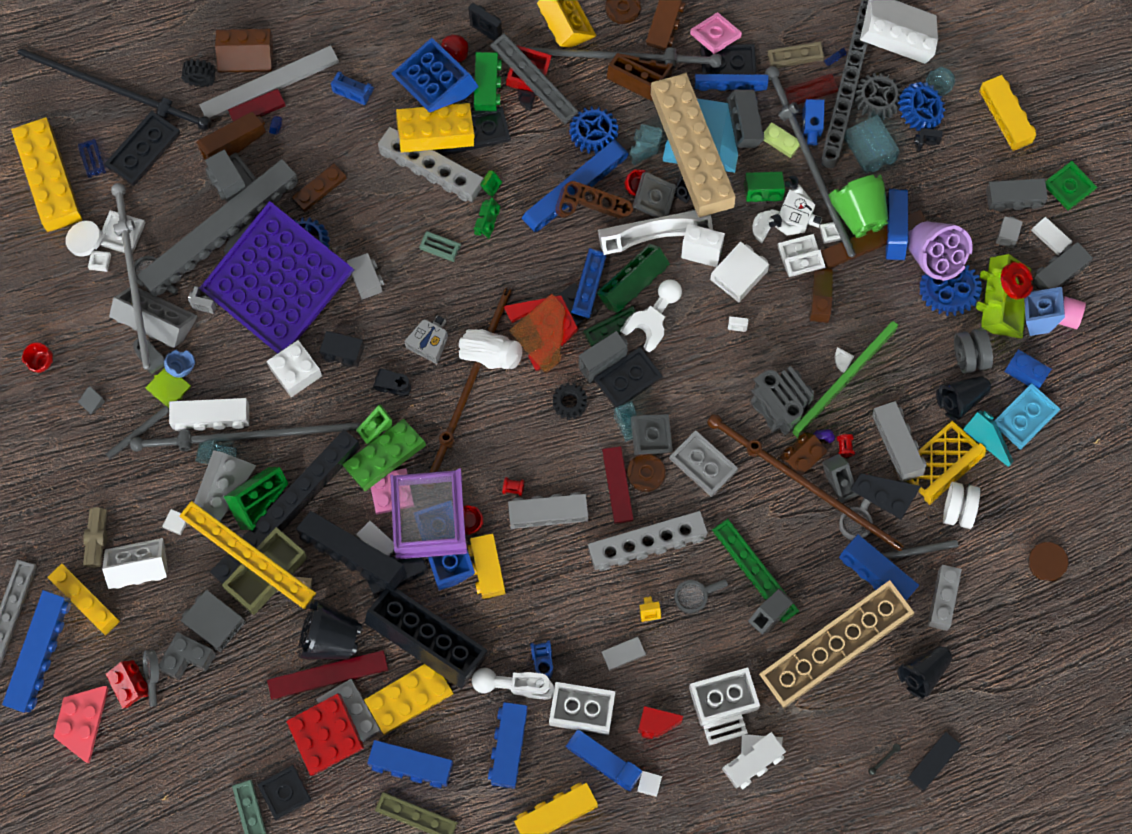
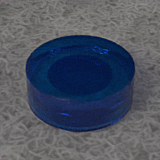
(275, 125)

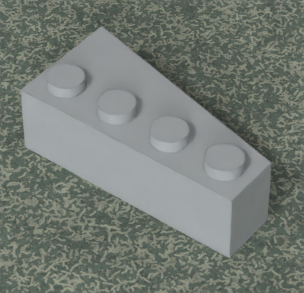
(221, 477)

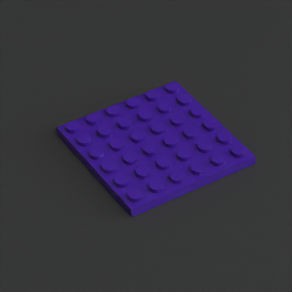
(276, 278)

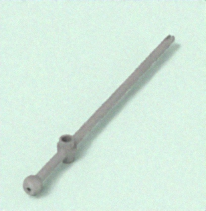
(125, 227)

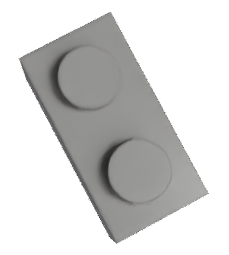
(365, 277)

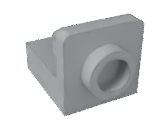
(202, 304)

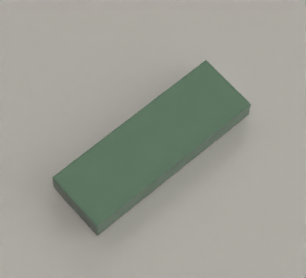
(249, 808)

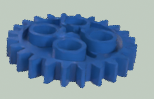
(951, 289)

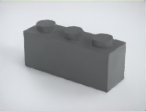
(745, 118)
(1016, 194)
(1062, 268)

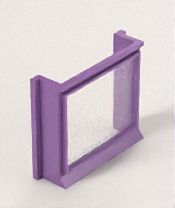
(428, 514)

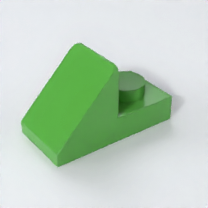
(375, 424)

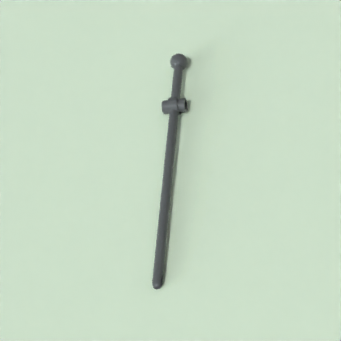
(668, 57)
(789, 112)
(186, 440)

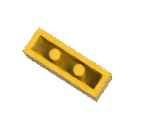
(486, 566)

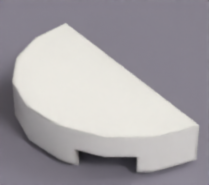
(761, 224)

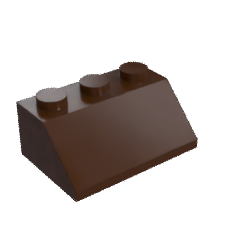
(244, 50)

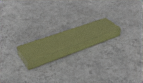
(414, 815)

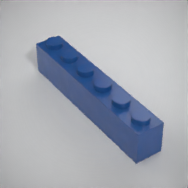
(36, 651)

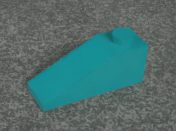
(987, 433)

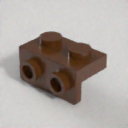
(803, 453)

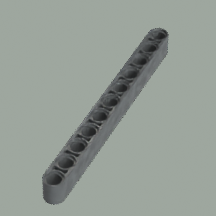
(846, 85)

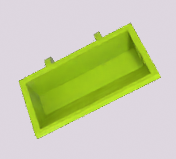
(1000, 312)

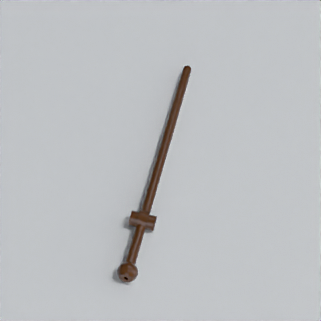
(715, 422)
(447, 438)

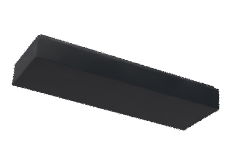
(934, 761)

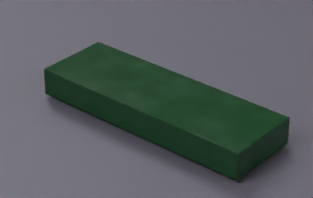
(607, 327)

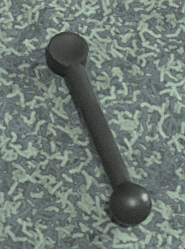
(896, 748)

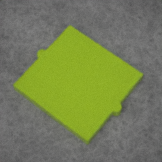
(167, 387)

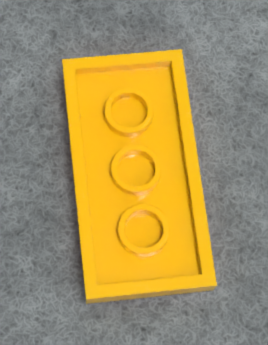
(407, 698)

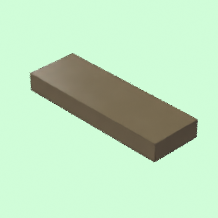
(796, 55)

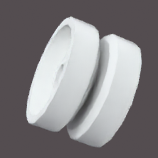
(964, 505)

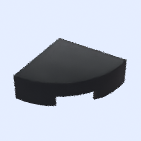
(526, 99)

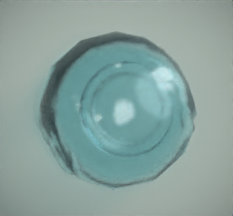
(942, 80)

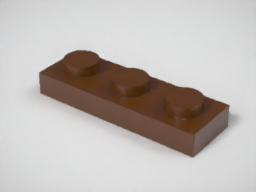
(319, 187)

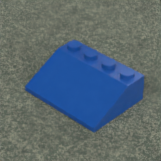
(434, 77)

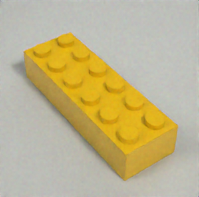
(46, 174)

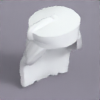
(490, 349)

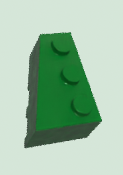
(487, 78)
(254, 496)

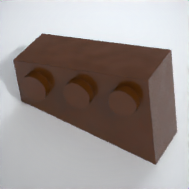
(665, 23)
(637, 74)

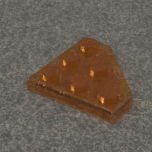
(542, 333)

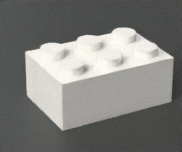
(724, 696)
(582, 708)

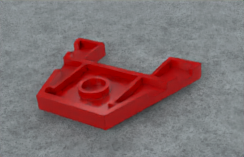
(520, 310)

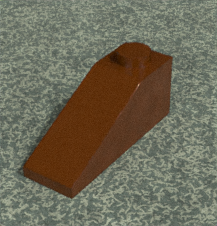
(821, 295)

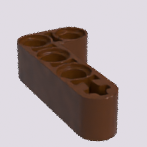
(595, 204)

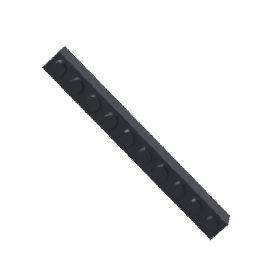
(294, 498)

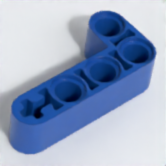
(897, 225)
(603, 760)

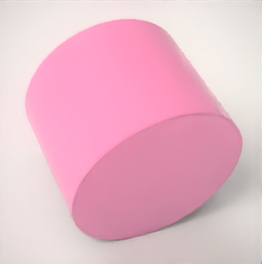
(1073, 312)

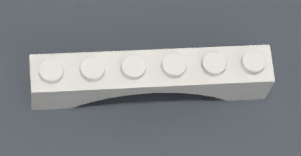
(624, 236)

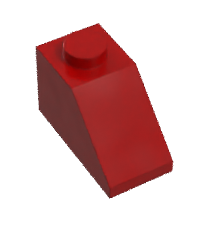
(657, 722)

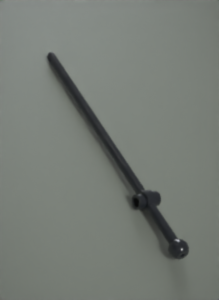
(164, 107)

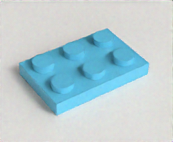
(1026, 416)

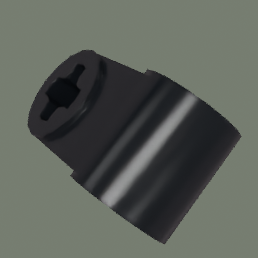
(388, 382)

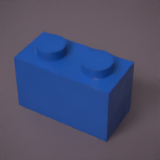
(1027, 369)

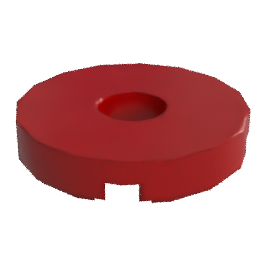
(1009, 283)

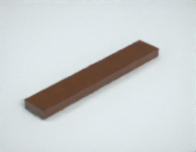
(837, 254)

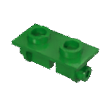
(489, 210)

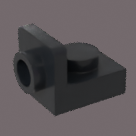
(928, 136)

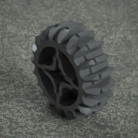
(881, 87)

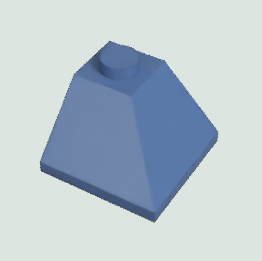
(1044, 310)

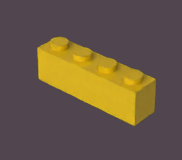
(1007, 112)
(83, 599)
(557, 812)

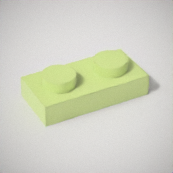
(781, 140)

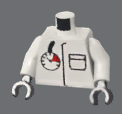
(796, 211)

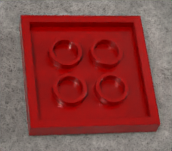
(325, 734)

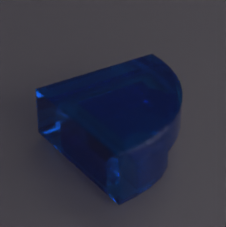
(836, 56)

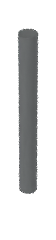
(136, 433)
(921, 549)

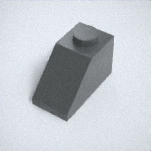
(839, 477)

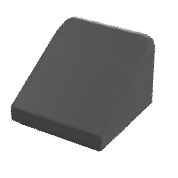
(91, 400)

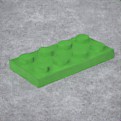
(384, 455)

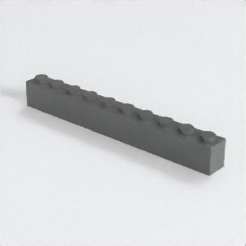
(217, 228)

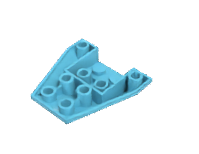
(720, 126)

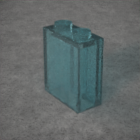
(871, 144)

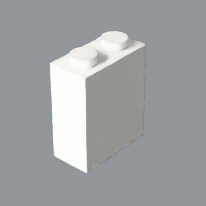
(702, 245)
(740, 271)

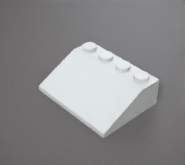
(900, 29)

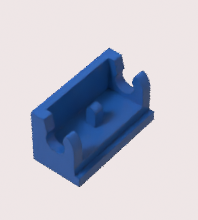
(351, 88)

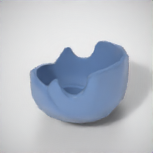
(179, 363)

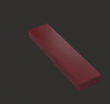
(617, 485)

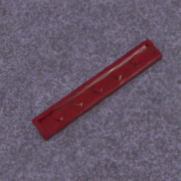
(327, 675)

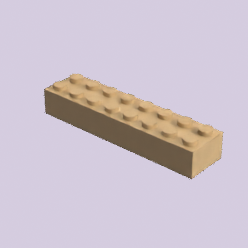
(692, 145)
(836, 644)

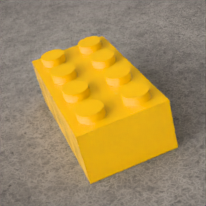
(435, 130)

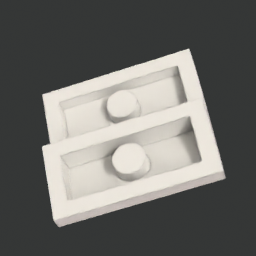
(801, 255)

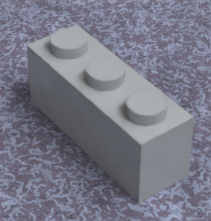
(944, 597)

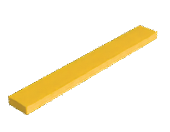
(247, 555)

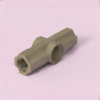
(95, 537)

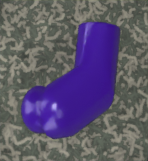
(825, 434)

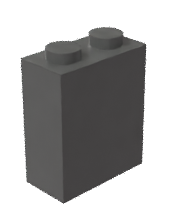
(602, 356)
(212, 620)

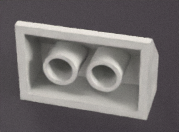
(135, 563)

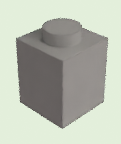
(1009, 232)

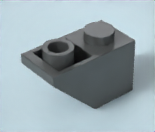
(771, 612)

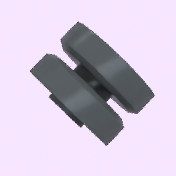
(973, 350)

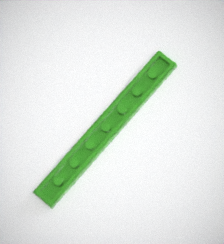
(844, 379)

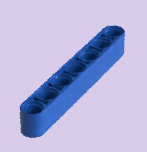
(587, 174)

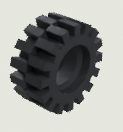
(198, 73)
(569, 390)

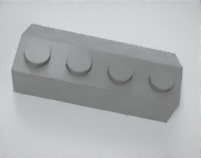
(161, 318)

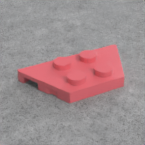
(80, 721)

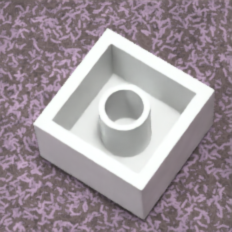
(294, 368)

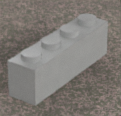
(898, 441)
(548, 511)

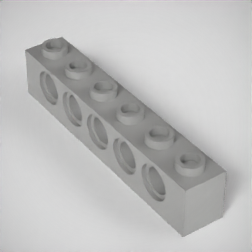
(442, 165)
(692, 521)

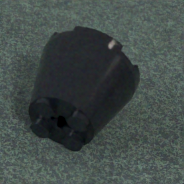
(328, 633)

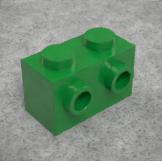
(764, 186)

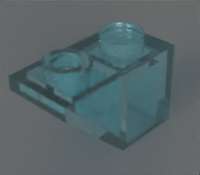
(647, 143)

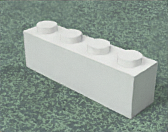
(209, 414)

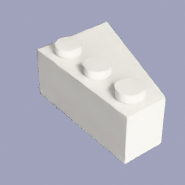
(754, 761)

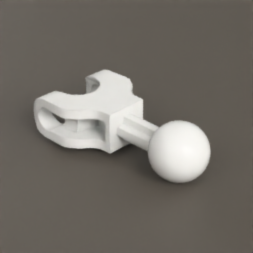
(651, 318)
(522, 684)

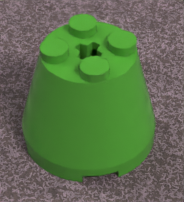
(862, 205)

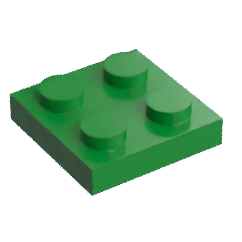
(1070, 185)

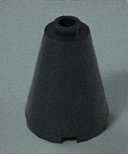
(962, 395)
(925, 671)

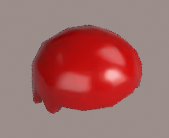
(455, 46)
(632, 181)
(37, 357)
(473, 519)

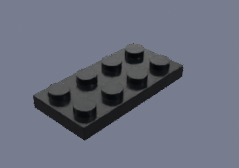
(489, 129)
(142, 148)

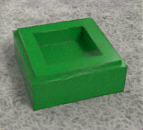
(491, 183)

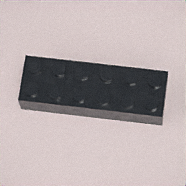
(426, 636)

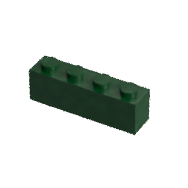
(633, 278)

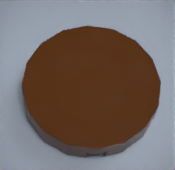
(622, 10)
(646, 472)
(1048, 561)

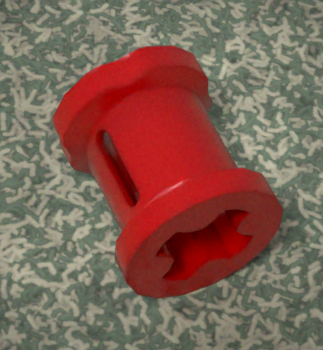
(845, 439)
(513, 486)

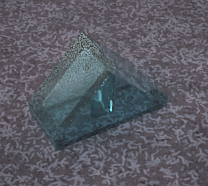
(623, 416)

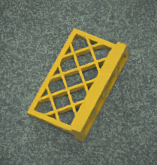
(956, 470)

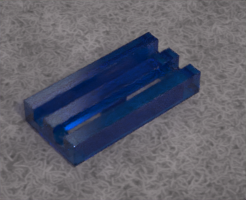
(95, 171)

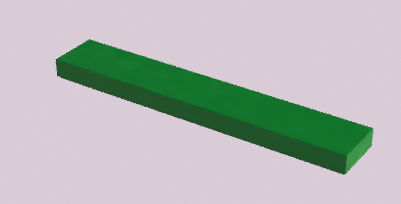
(750, 563)

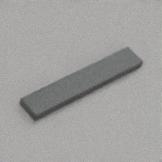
(534, 79)

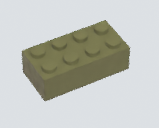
(251, 589)

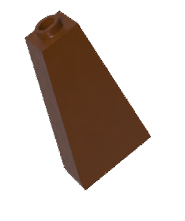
(233, 136)

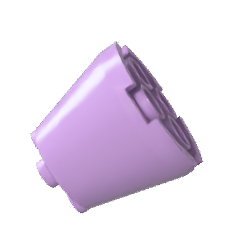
(940, 248)

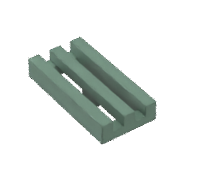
(454, 252)

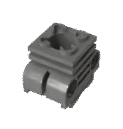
(781, 398)

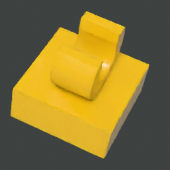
(649, 610)

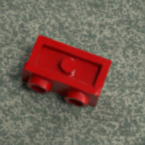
(127, 683)

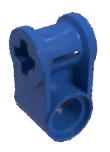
(542, 657)

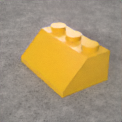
(566, 21)

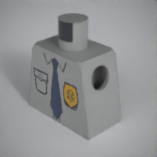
(428, 339)

